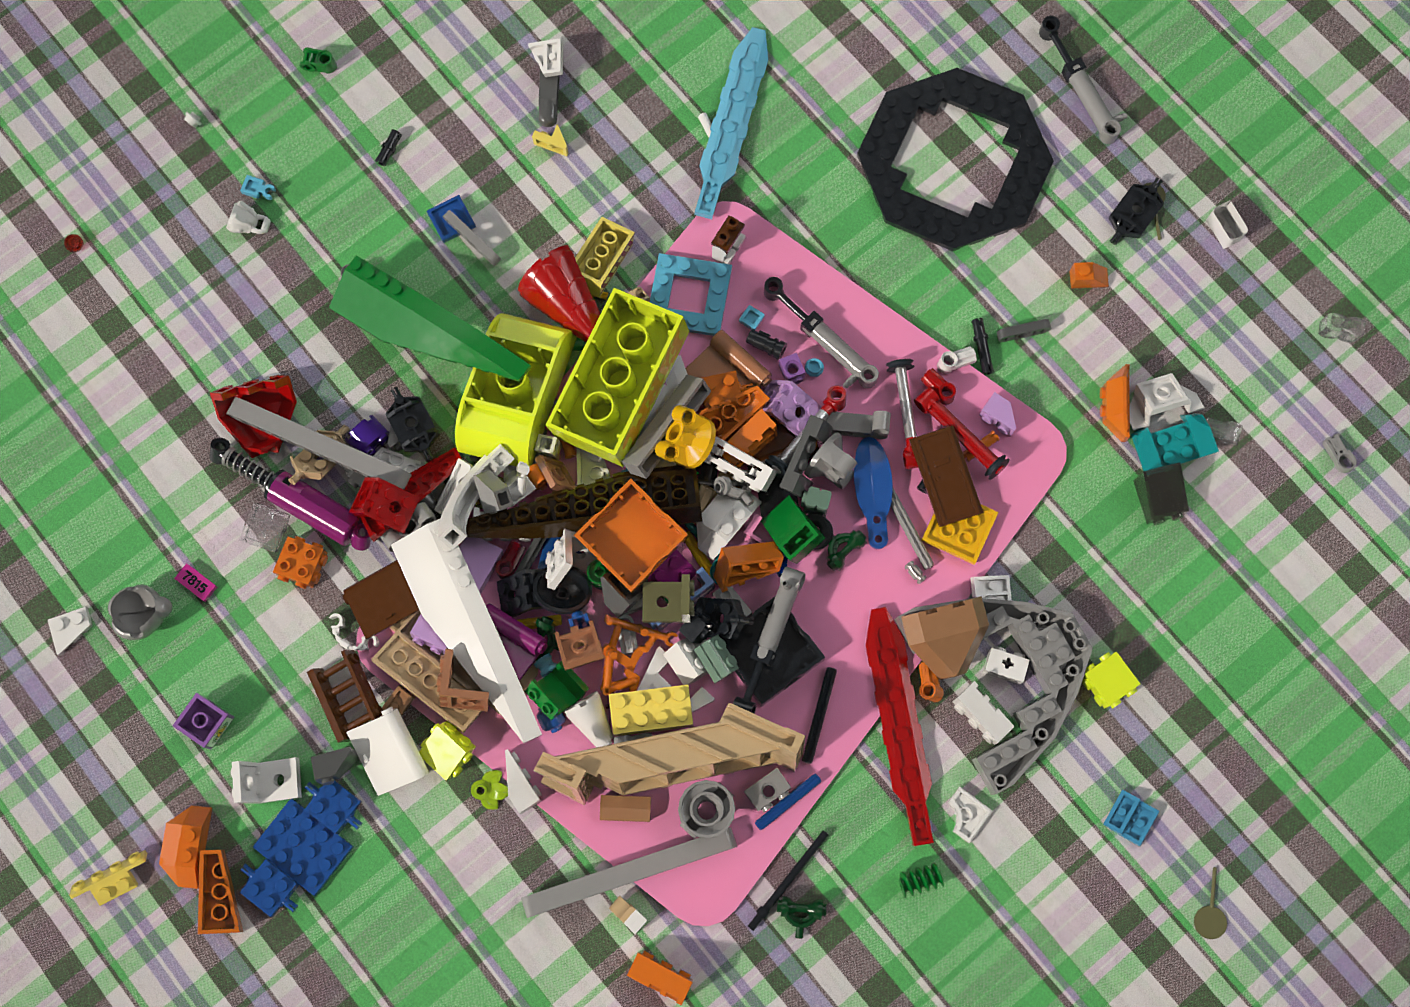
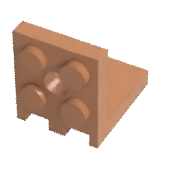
(570, 642)
(457, 697)

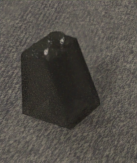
(1162, 494)

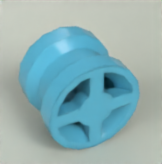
(545, 664)

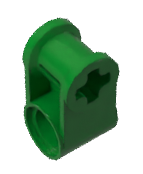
(315, 61)

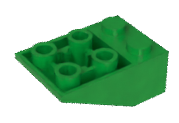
(792, 530)

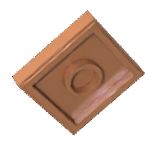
(555, 473)

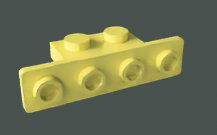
(111, 882)

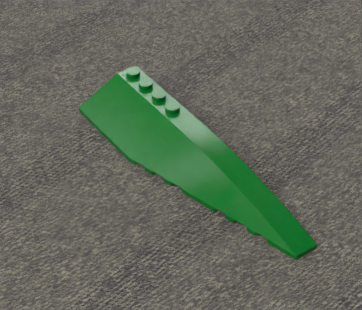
(415, 322)

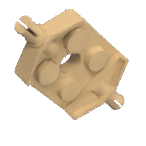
(306, 463)

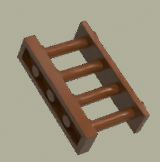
(329, 702)

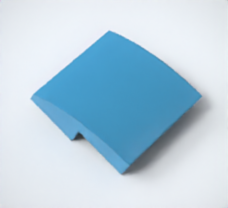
(1131, 818)

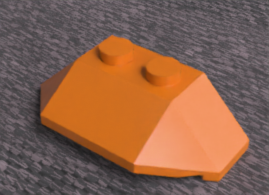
(1116, 404)
(182, 845)

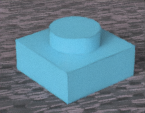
(751, 318)

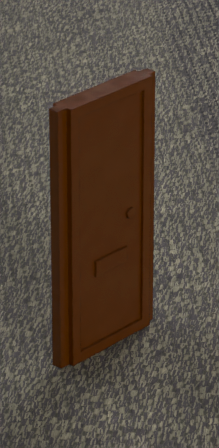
(946, 476)

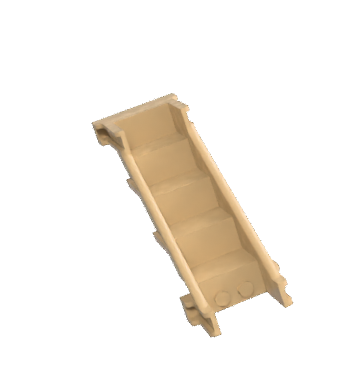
(676, 757)

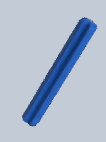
(788, 801)

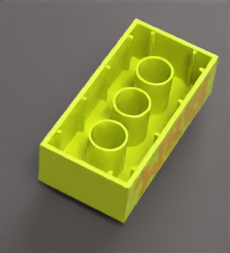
(618, 376)

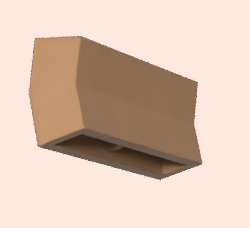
(625, 808)

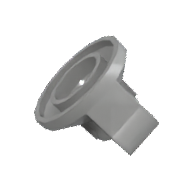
(832, 462)
(420, 517)
(699, 793)

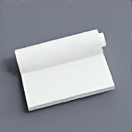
(387, 751)

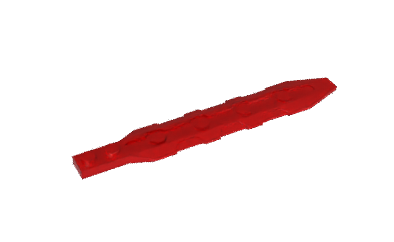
(899, 720)

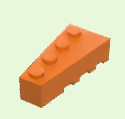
(217, 899)

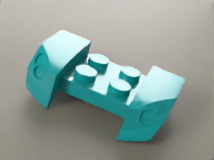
(1175, 444)

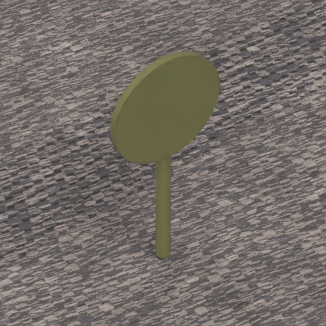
(1210, 920)

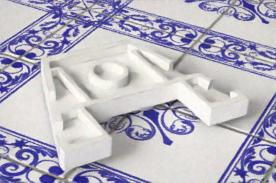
(653, 680)

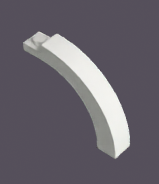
(459, 506)

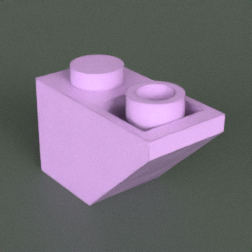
(999, 413)

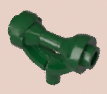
(836, 559)
(546, 627)
(788, 907)

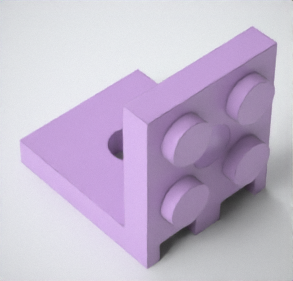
(784, 399)

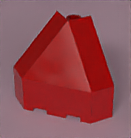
(272, 395)

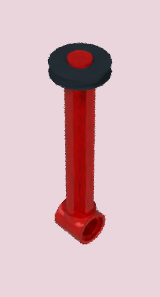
(930, 403)

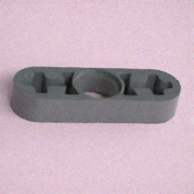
(1024, 330)

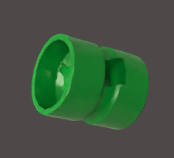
(595, 571)

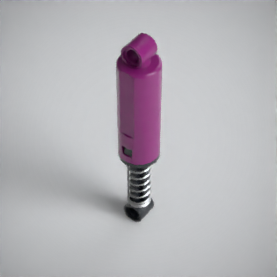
(298, 499)

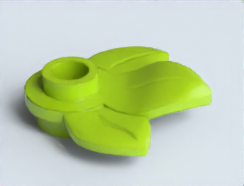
(493, 789)

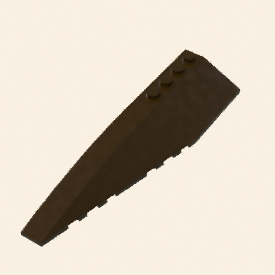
(669, 487)

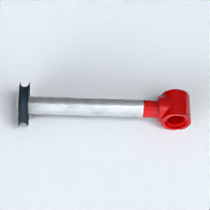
(900, 368)
(830, 405)

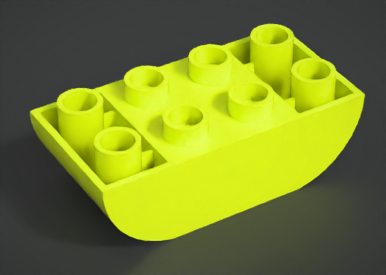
(511, 411)

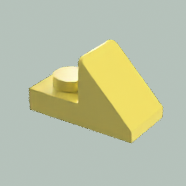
(553, 143)

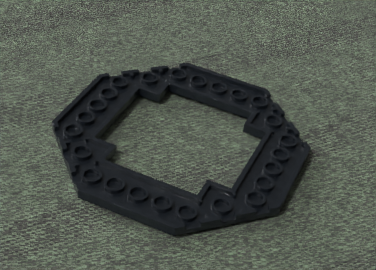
(932, 220)

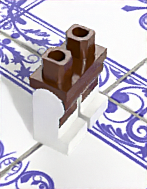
(728, 240)

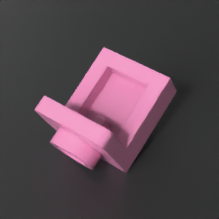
(751, 525)

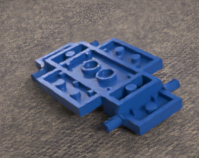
(301, 848)

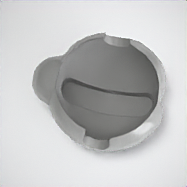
(138, 611)

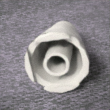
(591, 719)

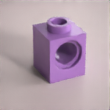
(789, 362)

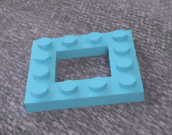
(713, 272)

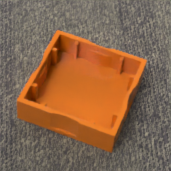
(631, 536)

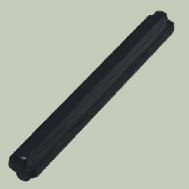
(819, 715)

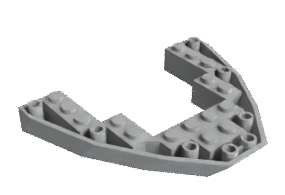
(1058, 660)

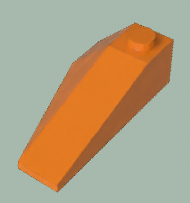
(736, 412)

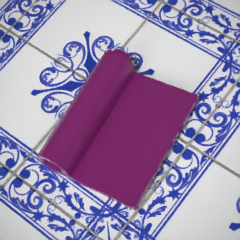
(519, 641)

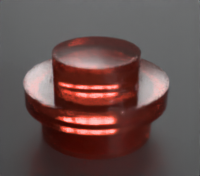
(73, 243)

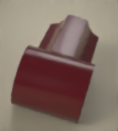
(510, 559)

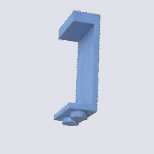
(707, 586)

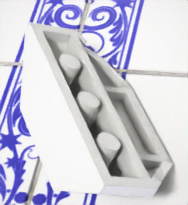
(721, 522)

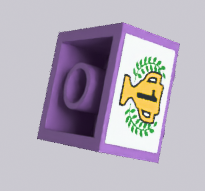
(203, 721)

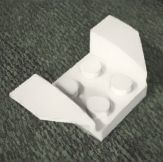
(1160, 396)

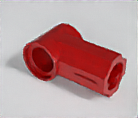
(939, 384)

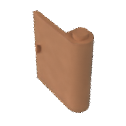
(726, 356)

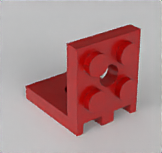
(374, 502)

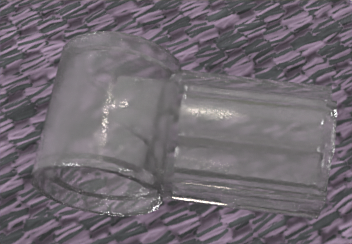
(1228, 432)

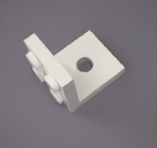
(564, 557)
(258, 781)

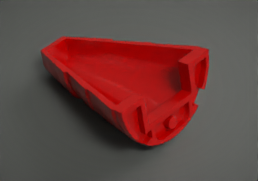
(561, 292)

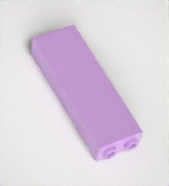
(481, 561)

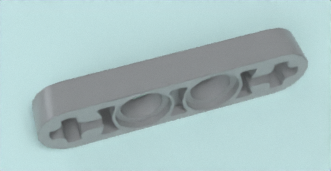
(471, 237)

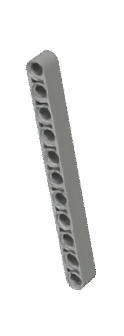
(316, 443)
(627, 873)

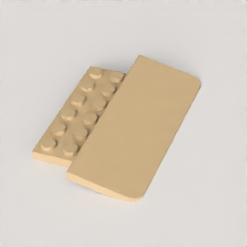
(419, 668)

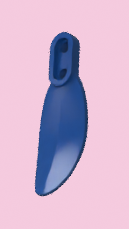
(873, 488)

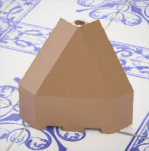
(947, 635)

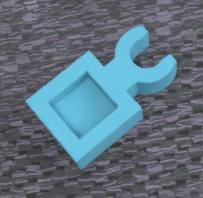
(255, 187)

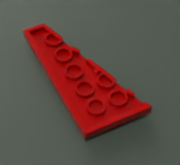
(420, 484)

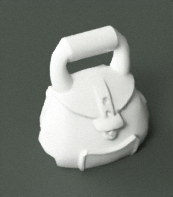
(245, 219)

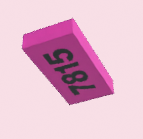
(195, 582)

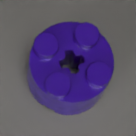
(368, 436)

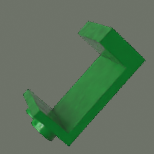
(557, 691)

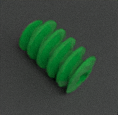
(920, 879)

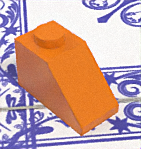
(1088, 275)

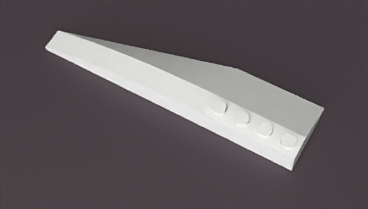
(460, 618)

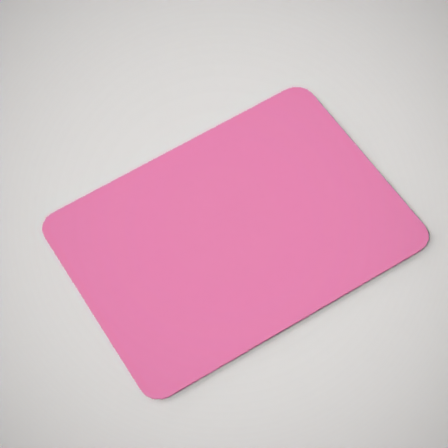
(831, 603)

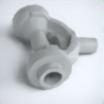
(725, 486)

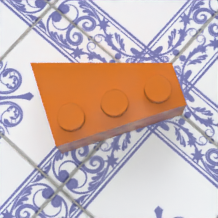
(752, 437)
(745, 562)
(660, 977)

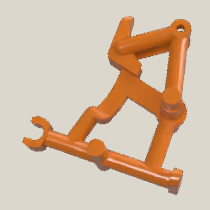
(611, 654)

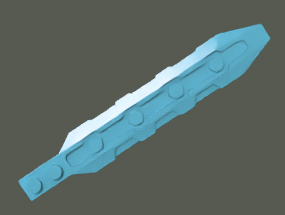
(732, 119)

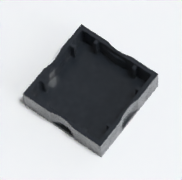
(794, 657)

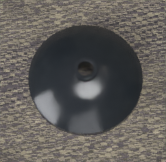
(568, 597)

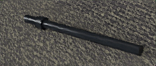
(763, 912)

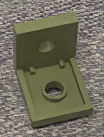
(679, 597)

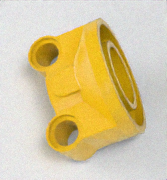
(687, 438)

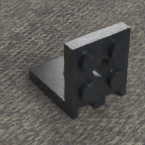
(522, 585)

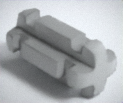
(915, 572)

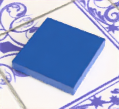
(455, 205)

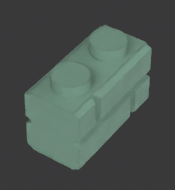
(816, 501)
(716, 658)

